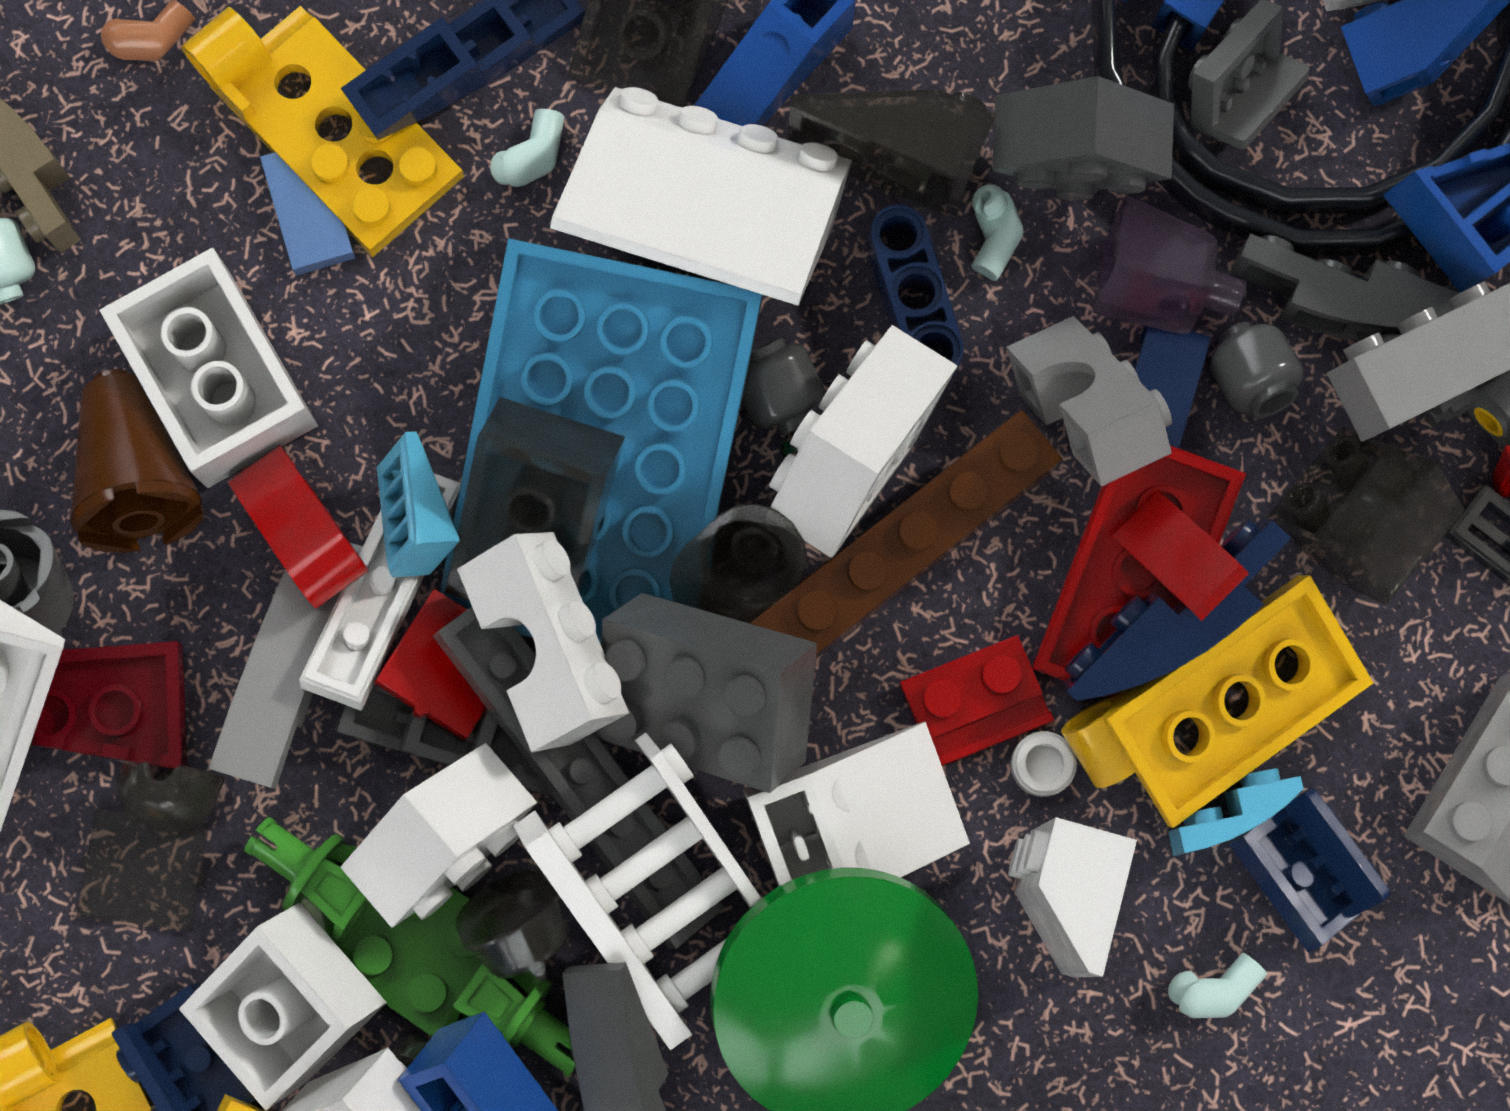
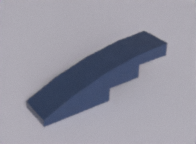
(456, 59)

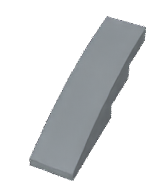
(269, 692)

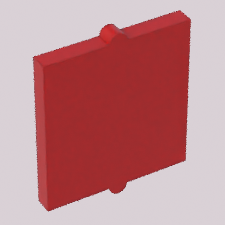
(425, 675)

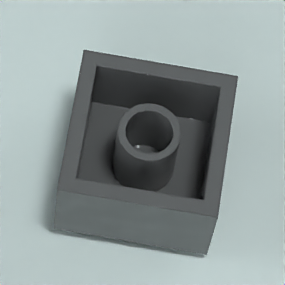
(1083, 138)

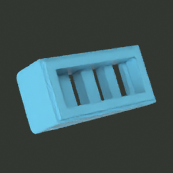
(413, 511)

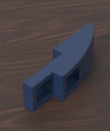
(1159, 639)

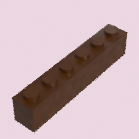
(915, 535)

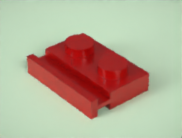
(977, 700)

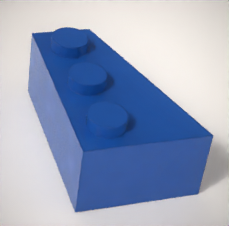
(1460, 213)

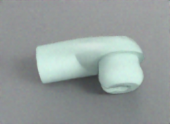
(532, 157)
(1000, 228)
(1216, 996)

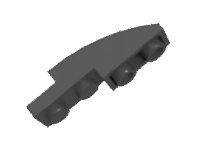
(1331, 299)

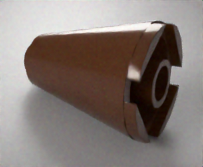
(128, 470)

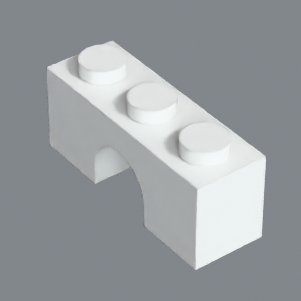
(571, 683)

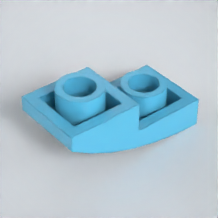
(1249, 806)

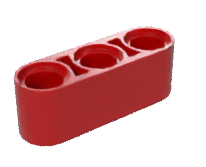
(297, 527)

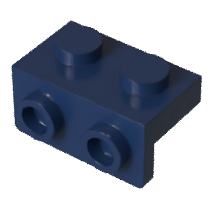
(1310, 869)
(175, 1060)

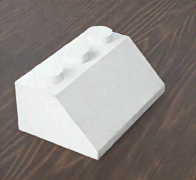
(1073, 890)

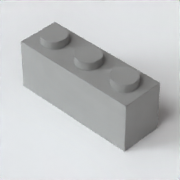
(1427, 362)

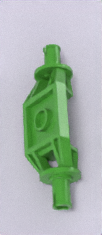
(418, 962)

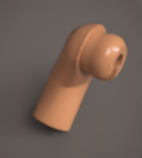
(147, 39)

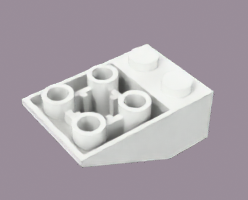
(861, 809)

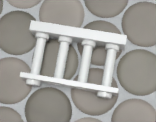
(595, 898)

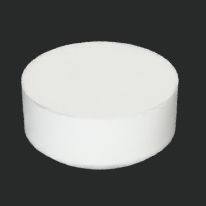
(1043, 764)

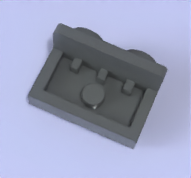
(1245, 78)

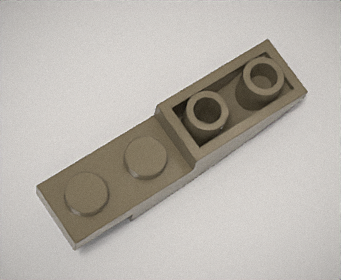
(32, 173)

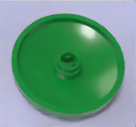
(843, 994)

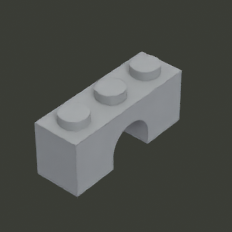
(1105, 407)

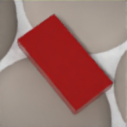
(1180, 555)

